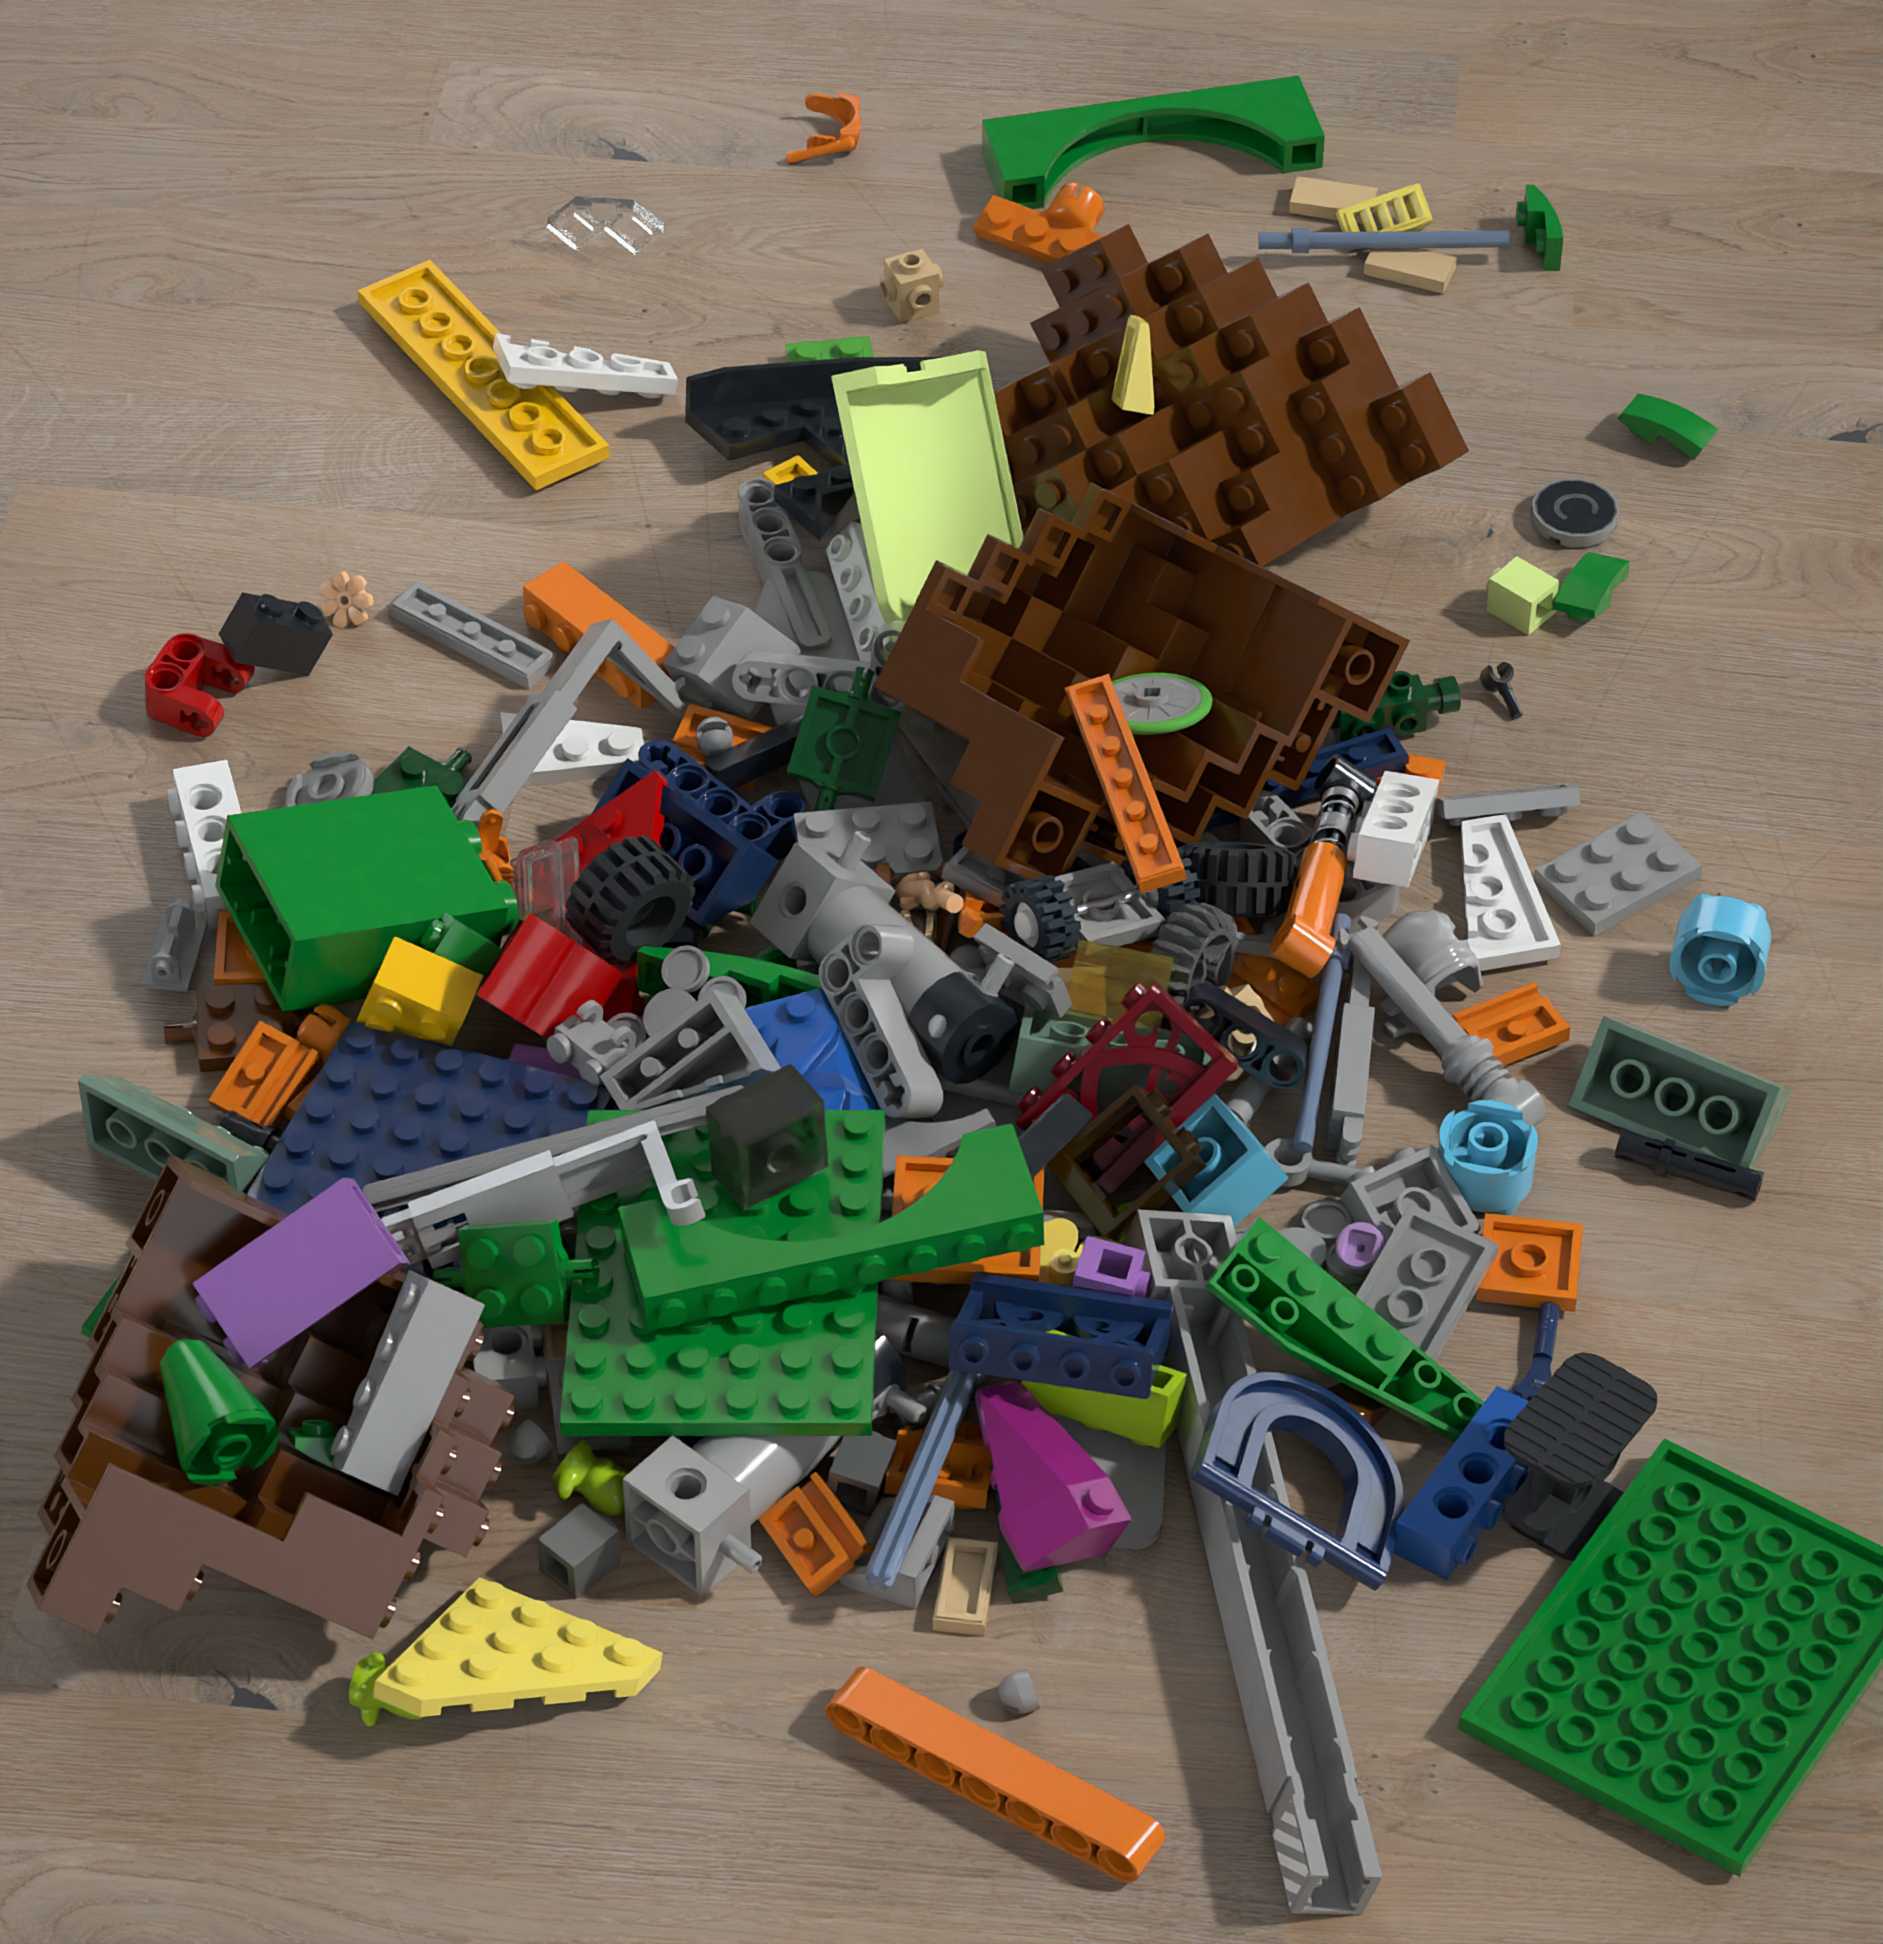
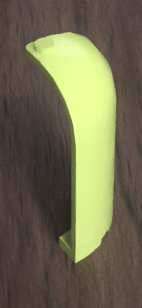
(925, 470)

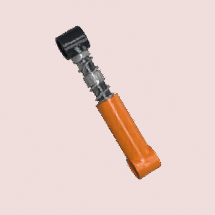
(1305, 934)

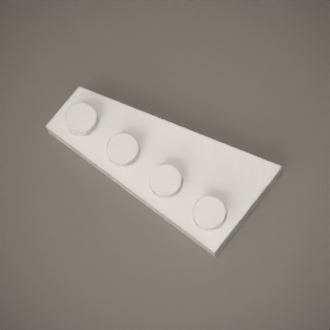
(582, 369)
(1501, 899)

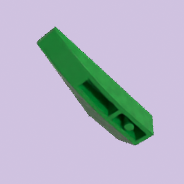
(1335, 1331)

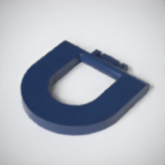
(1368, 1471)

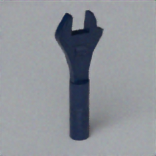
(1542, 1353)

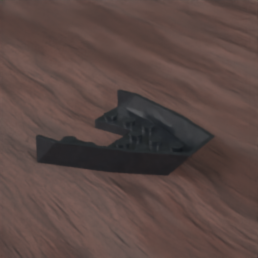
(779, 405)

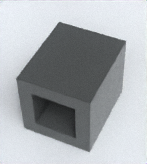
(861, 1471)
(579, 1550)

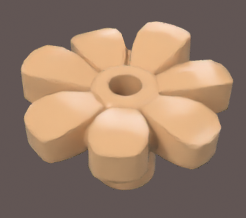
(346, 599)

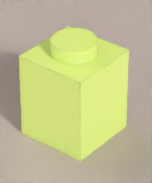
(1521, 595)

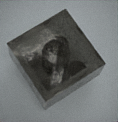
(767, 1136)

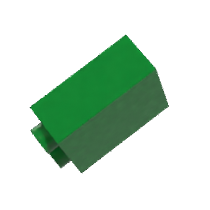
(339, 878)

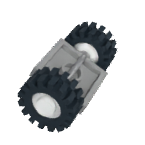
(1091, 906)

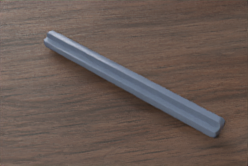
(920, 1478)

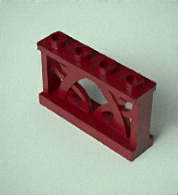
(1194, 1080)

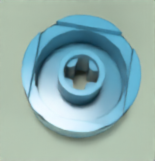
(1720, 949)
(1489, 1155)

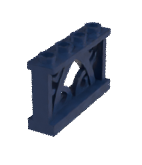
(1114, 1344)

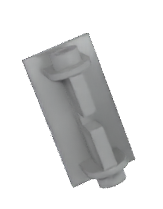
(175, 948)

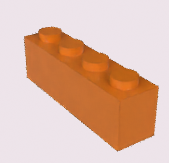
(566, 605)

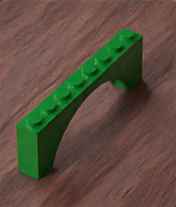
(1262, 118)
(700, 1272)

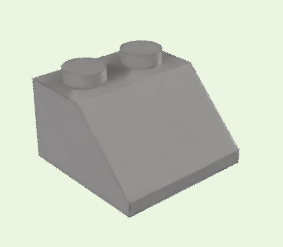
(715, 647)

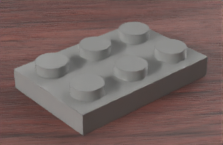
(898, 833)
(1618, 873)
(1427, 1277)

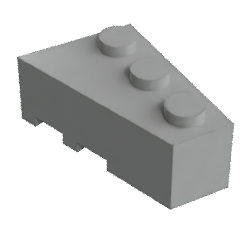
(692, 1055)

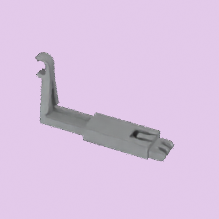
(548, 713)
(1350, 1056)
(543, 1190)

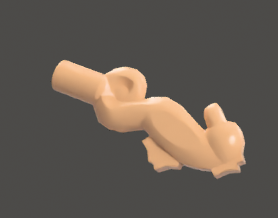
(918, 889)

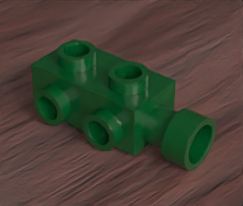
(1402, 707)

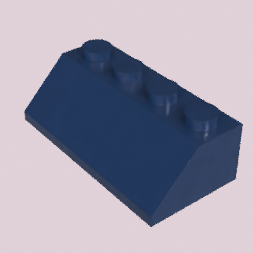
(720, 860)

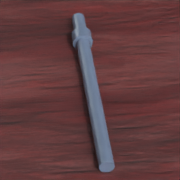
(1302, 240)
(1321, 1039)

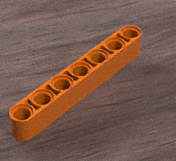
(996, 1774)

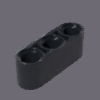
(1254, 1056)

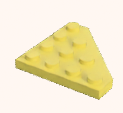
(510, 1648)

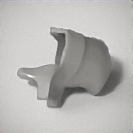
(1434, 955)

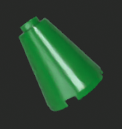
(213, 1415)

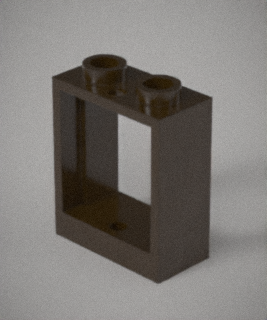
(1086, 1192)

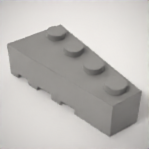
(405, 1382)

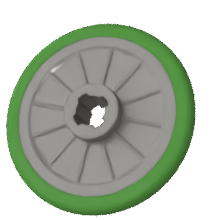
(1161, 702)

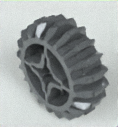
(1202, 948)

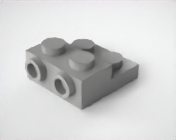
(1411, 1178)

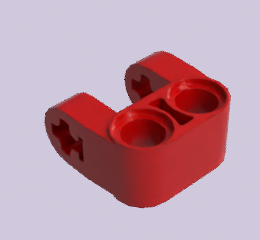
(178, 677)

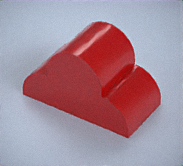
(545, 976)

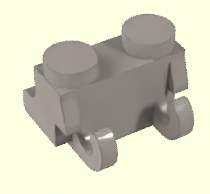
(590, 1043)

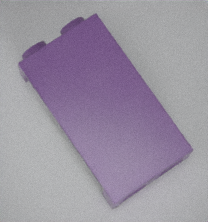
(298, 1272)

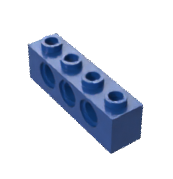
(1463, 1491)

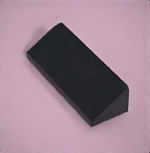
(755, 756)
(1052, 1132)

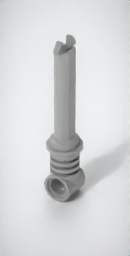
(1465, 1057)

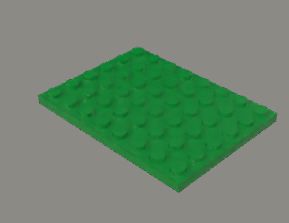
(746, 1373)
(1693, 1657)

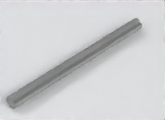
(412, 1186)

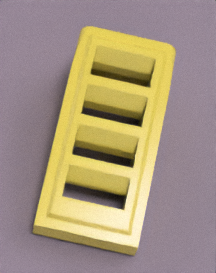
(1408, 205)
(1134, 375)

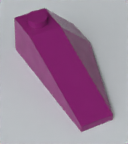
(1049, 1489)

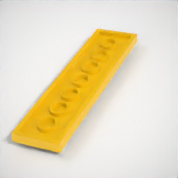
(455, 349)

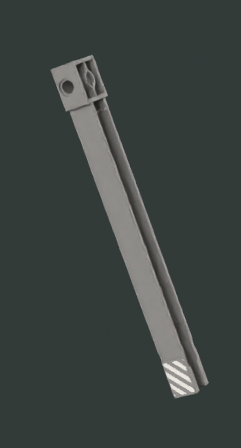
(1262, 1593)

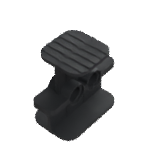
(1572, 1444)

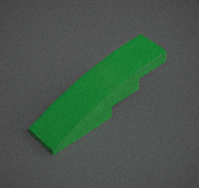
(760, 979)

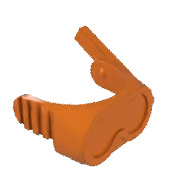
(844, 110)
(495, 848)

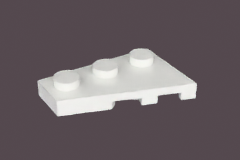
(584, 751)

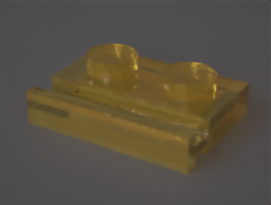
(1108, 972)

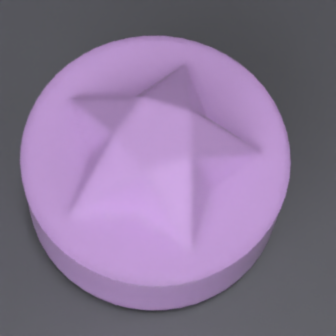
(1359, 1247)

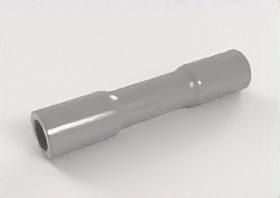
(1252, 1092)

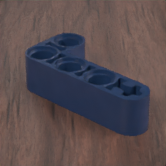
(765, 823)

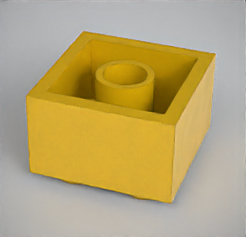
(419, 994)

